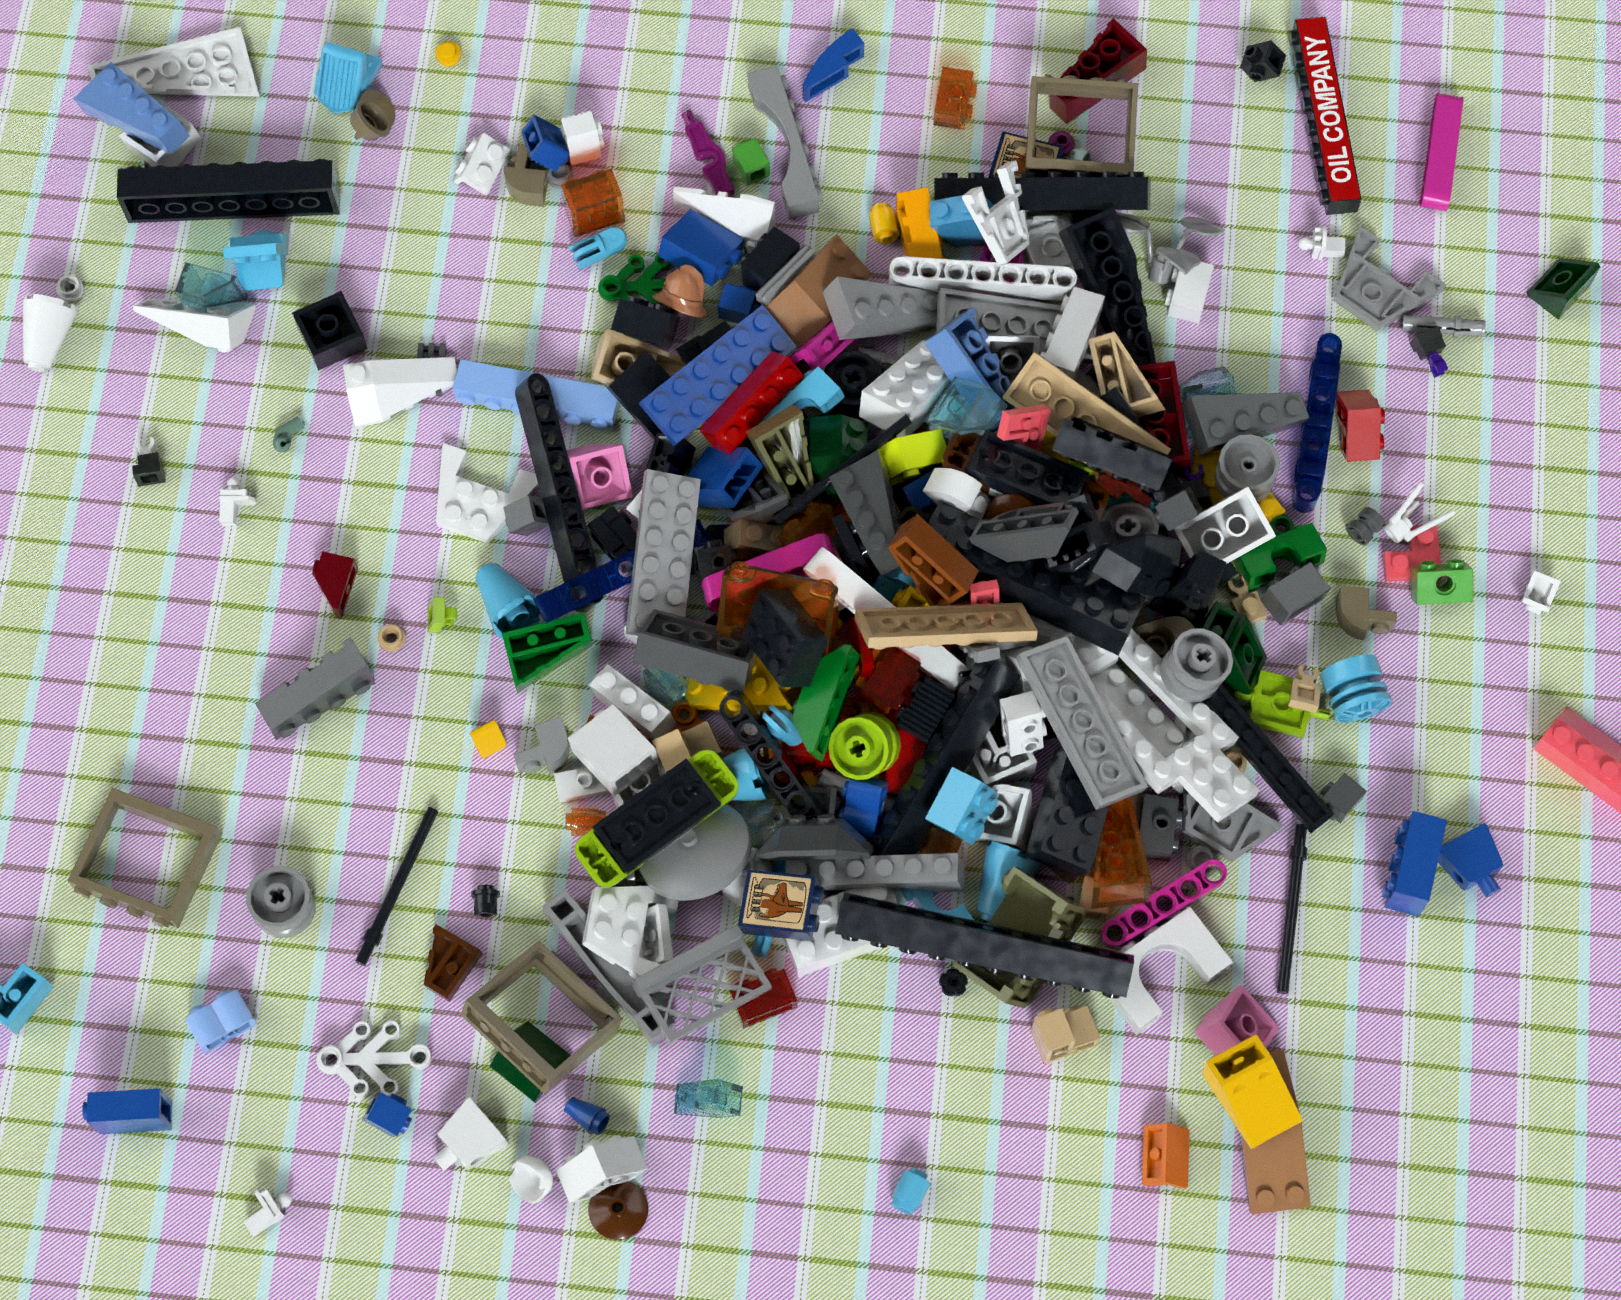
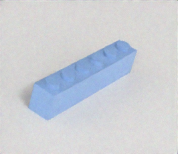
(574, 400)

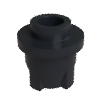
(485, 900)

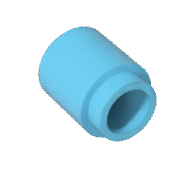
(910, 1191)

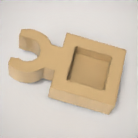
(1246, 602)
(1305, 691)

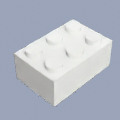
(1227, 528)

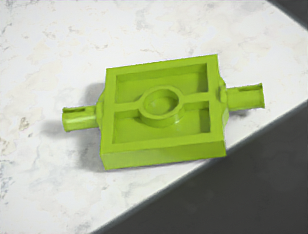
(1271, 709)

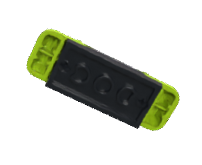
(656, 818)

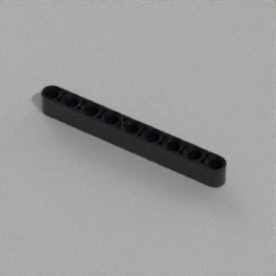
(555, 481)

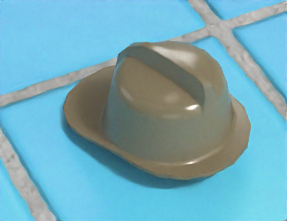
(372, 116)
(1163, 632)

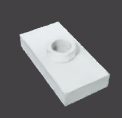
(578, 785)

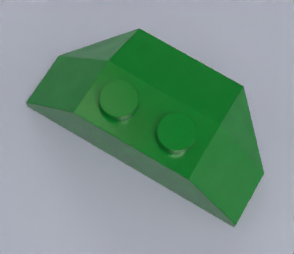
(821, 704)

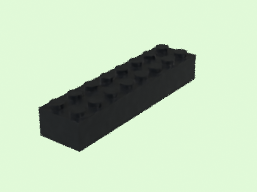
(228, 191)
(1069, 600)

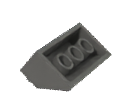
(694, 651)

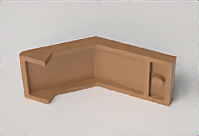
(801, 304)
(1278, 1167)

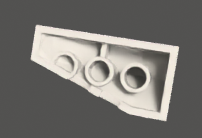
(743, 216)
(388, 386)

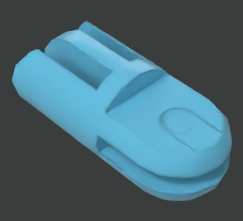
(598, 246)
(782, 726)

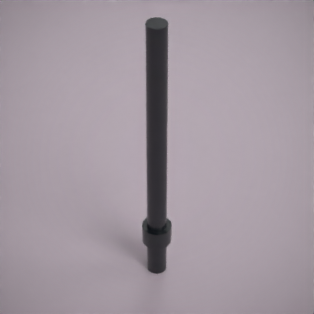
(799, 503)
(1298, 854)
(373, 935)

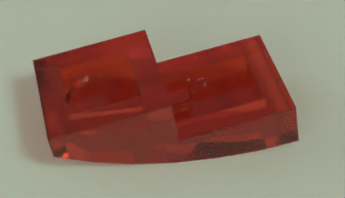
(1117, 487)

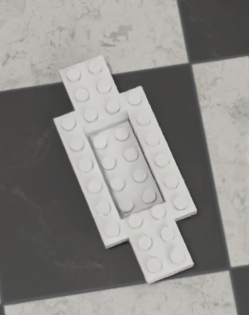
(1155, 742)

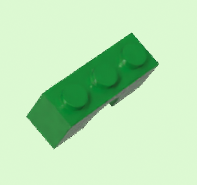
(1298, 545)

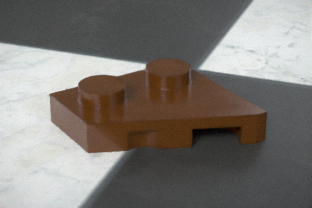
(449, 963)

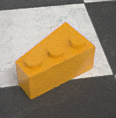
(914, 225)

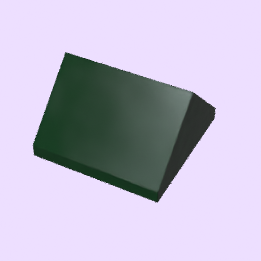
(1563, 285)
(1247, 657)
(543, 1046)

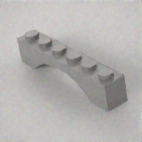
(770, 98)
(915, 871)
(570, 923)

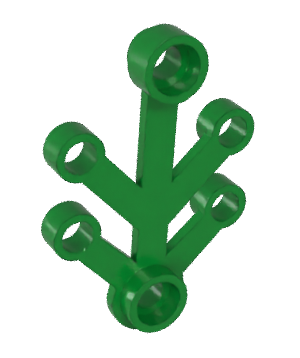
(644, 285)

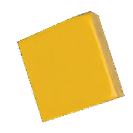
(488, 739)

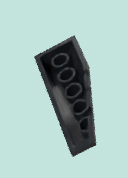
(1108, 267)

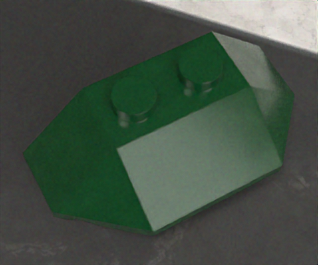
(833, 441)

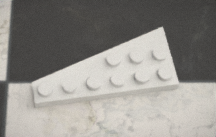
(199, 66)

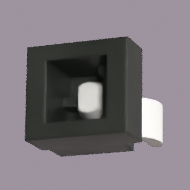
(149, 466)

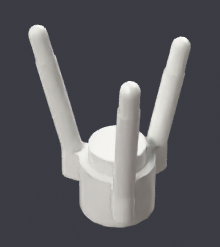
(1400, 525)

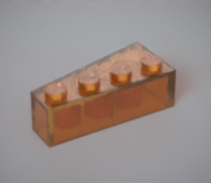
(1120, 860)

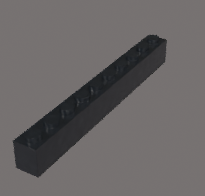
(985, 945)

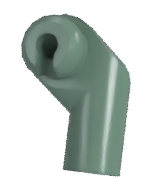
(284, 434)

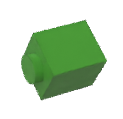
(751, 161)

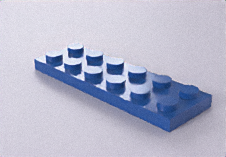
(714, 375)

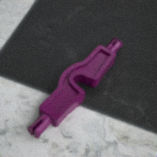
(704, 149)

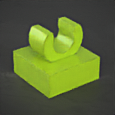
(439, 615)

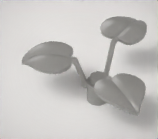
(1168, 257)

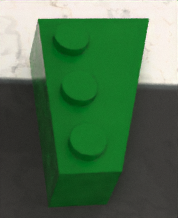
(544, 647)

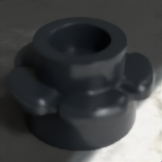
(953, 990)

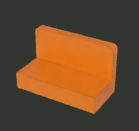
(1165, 1155)

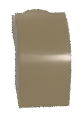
(525, 184)
(1357, 618)

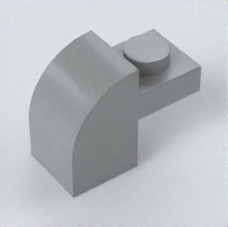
(552, 751)

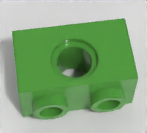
(1456, 589)

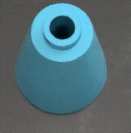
(506, 600)
(750, 779)
(997, 861)

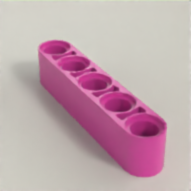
(1441, 152)
(787, 559)
(1173, 894)

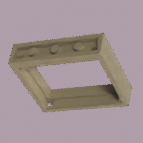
(1077, 87)
(134, 906)
(511, 1044)

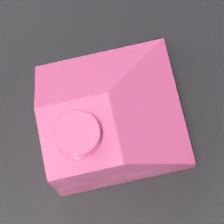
(600, 474)
(1234, 1021)

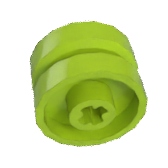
(861, 761)

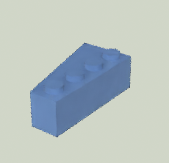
(127, 106)
(965, 354)

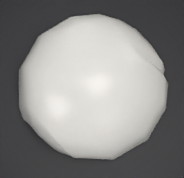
(531, 1178)

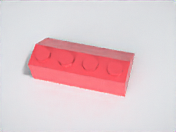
(1584, 755)

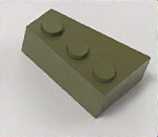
(783, 450)

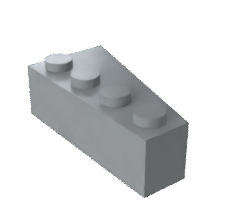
(878, 309)

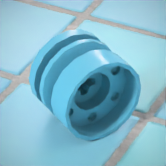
(1355, 688)

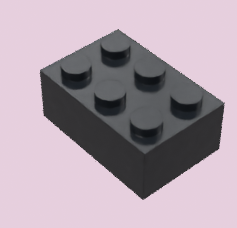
(785, 637)

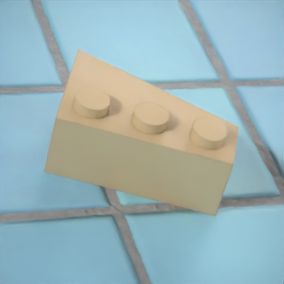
(1117, 368)

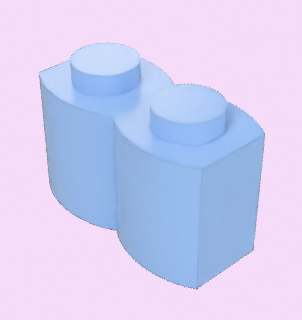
(220, 1021)

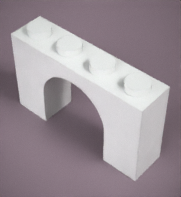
(1182, 935)

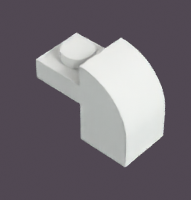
(957, 491)

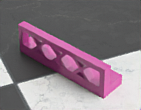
(821, 348)

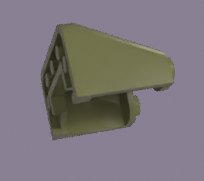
(1033, 909)

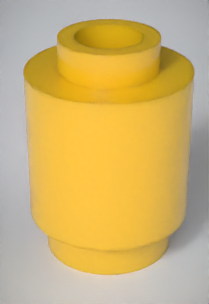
(883, 223)

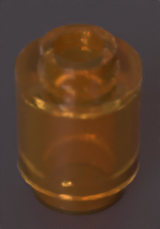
(582, 819)

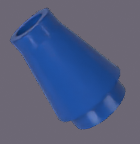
(587, 1115)

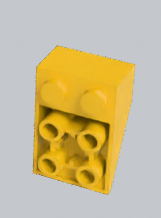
(1252, 1091)

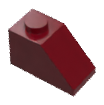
(335, 579)

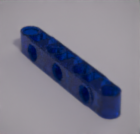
(1317, 428)
(595, 583)

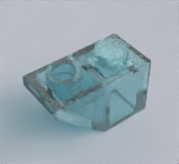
(708, 1099)

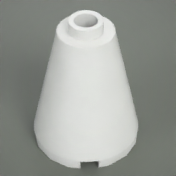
(44, 329)

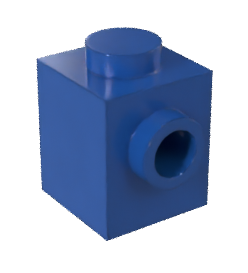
(737, 303)
(388, 1114)

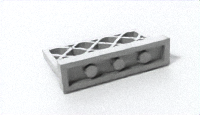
(694, 960)

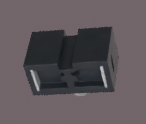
(669, 458)

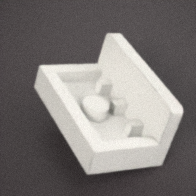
(481, 163)
(656, 936)

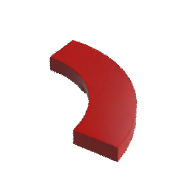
(866, 659)

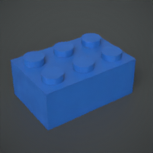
(1414, 863)

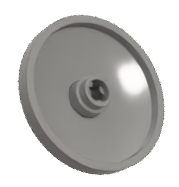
(701, 859)

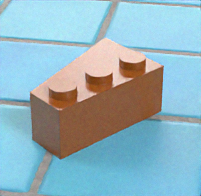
(932, 562)

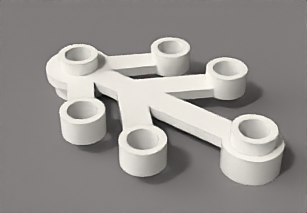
(369, 1058)

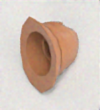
(684, 292)

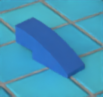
(833, 64)

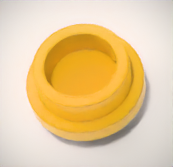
(448, 53)

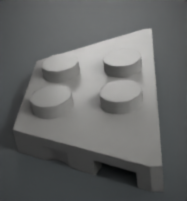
(1232, 834)

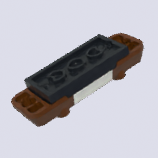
(1020, 470)

